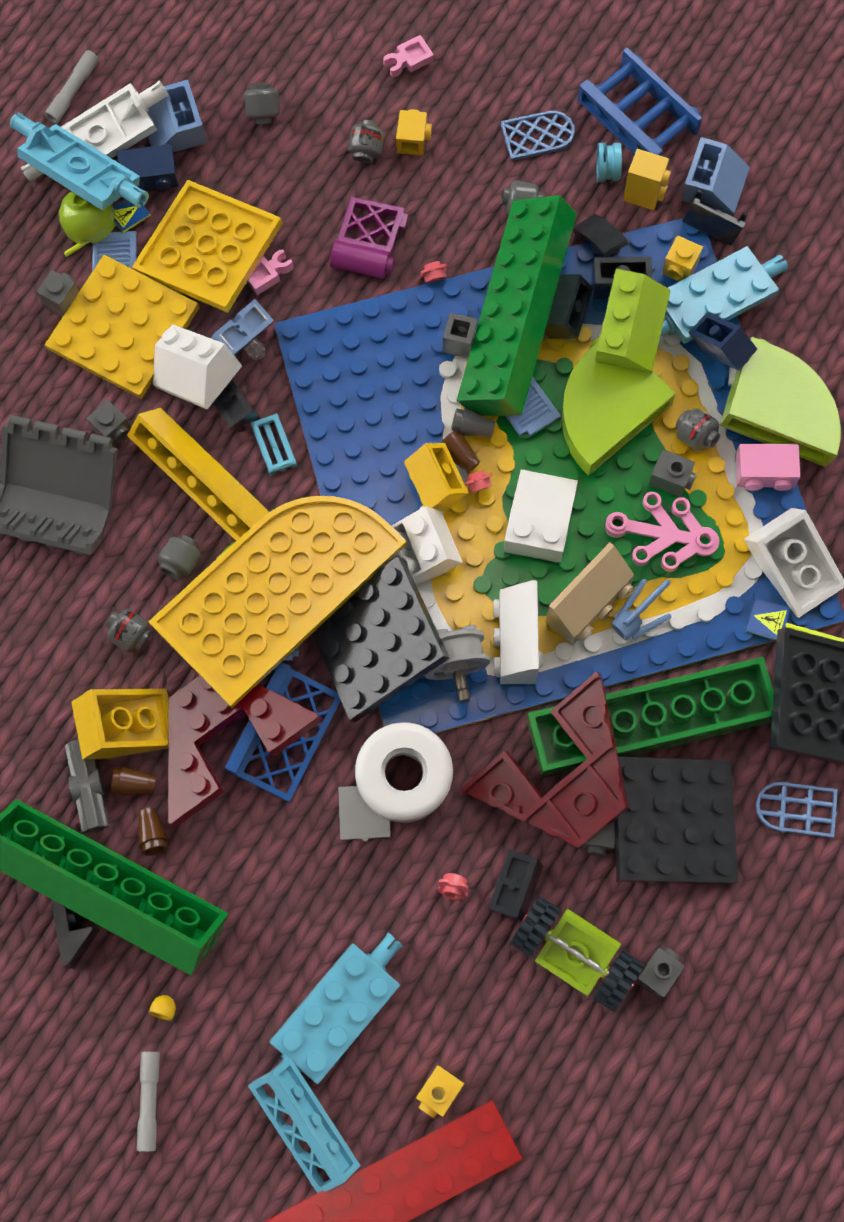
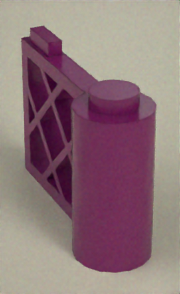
(363, 254)

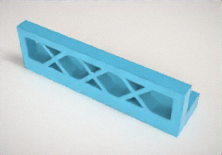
(309, 1124)

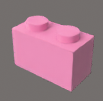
(767, 466)

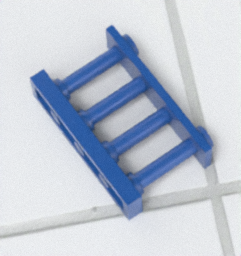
(629, 131)

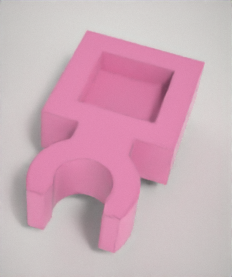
(410, 54)
(267, 272)

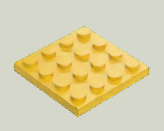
(207, 245)
(117, 324)

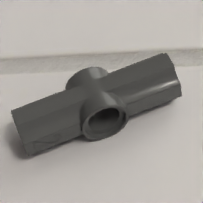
(87, 790)

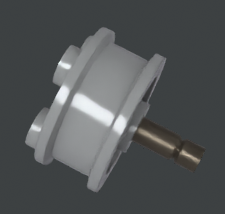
(465, 658)

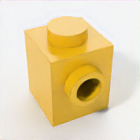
(412, 132)
(682, 259)
(439, 1092)

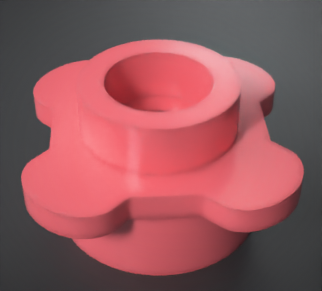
(434, 272)
(478, 481)
(453, 886)

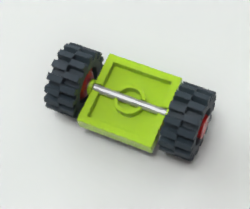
(577, 953)

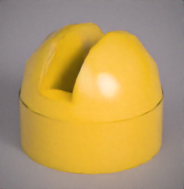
(163, 1008)

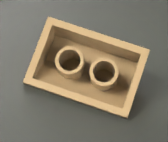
(590, 595)

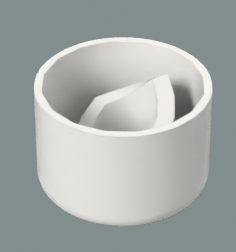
(411, 741)

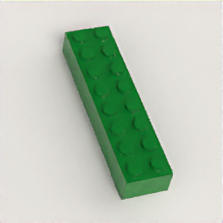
(517, 306)
(665, 714)
(107, 888)

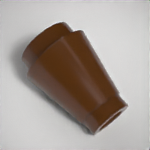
(461, 451)
(132, 782)
(151, 834)

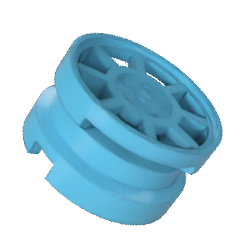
(608, 162)

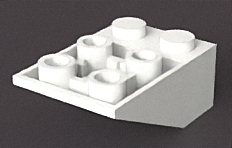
(429, 544)

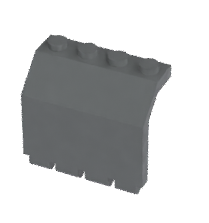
(55, 485)

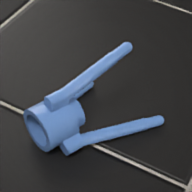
(627, 623)

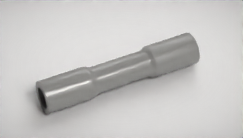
(80, 74)
(147, 1121)

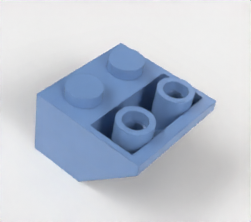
(177, 119)
(716, 173)

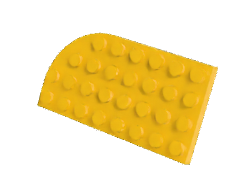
(275, 589)

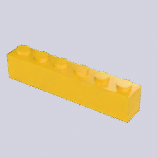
(196, 472)

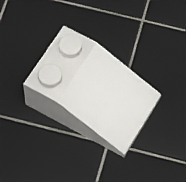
(540, 516)
(796, 560)

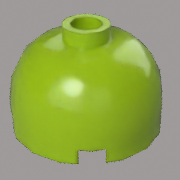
(84, 220)

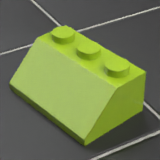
(633, 321)

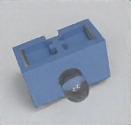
(244, 330)

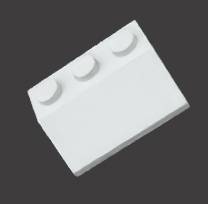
(192, 366)
(517, 634)

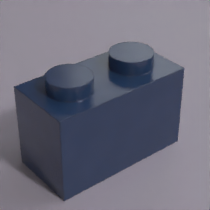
(153, 164)
(723, 341)

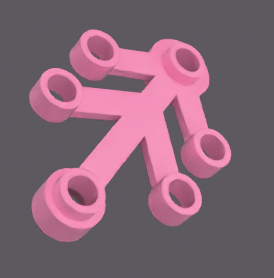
(666, 533)

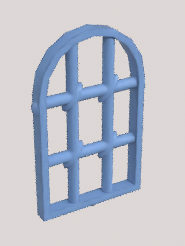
(807, 817)

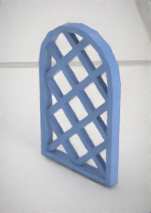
(539, 116)

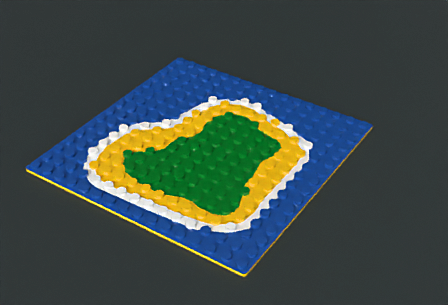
(380, 388)

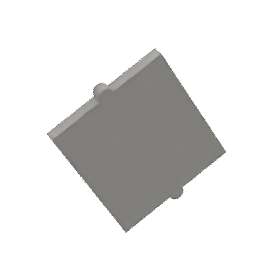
(357, 819)

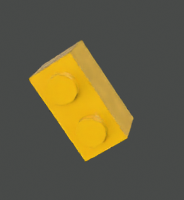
(647, 179)
(435, 476)

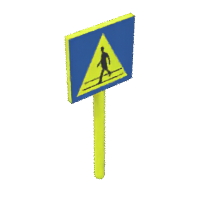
(126, 218)
(769, 617)

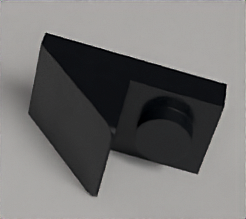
(71, 942)

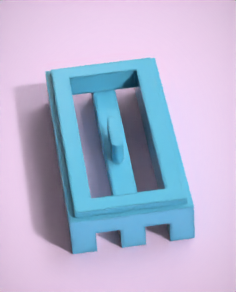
(281, 465)

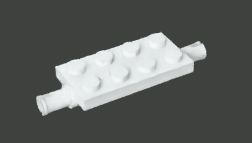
(114, 122)

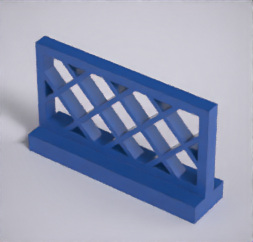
(250, 739)

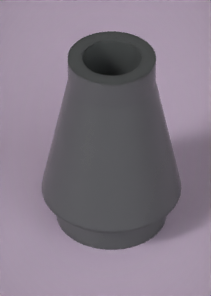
(471, 423)

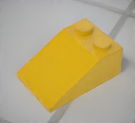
(121, 722)

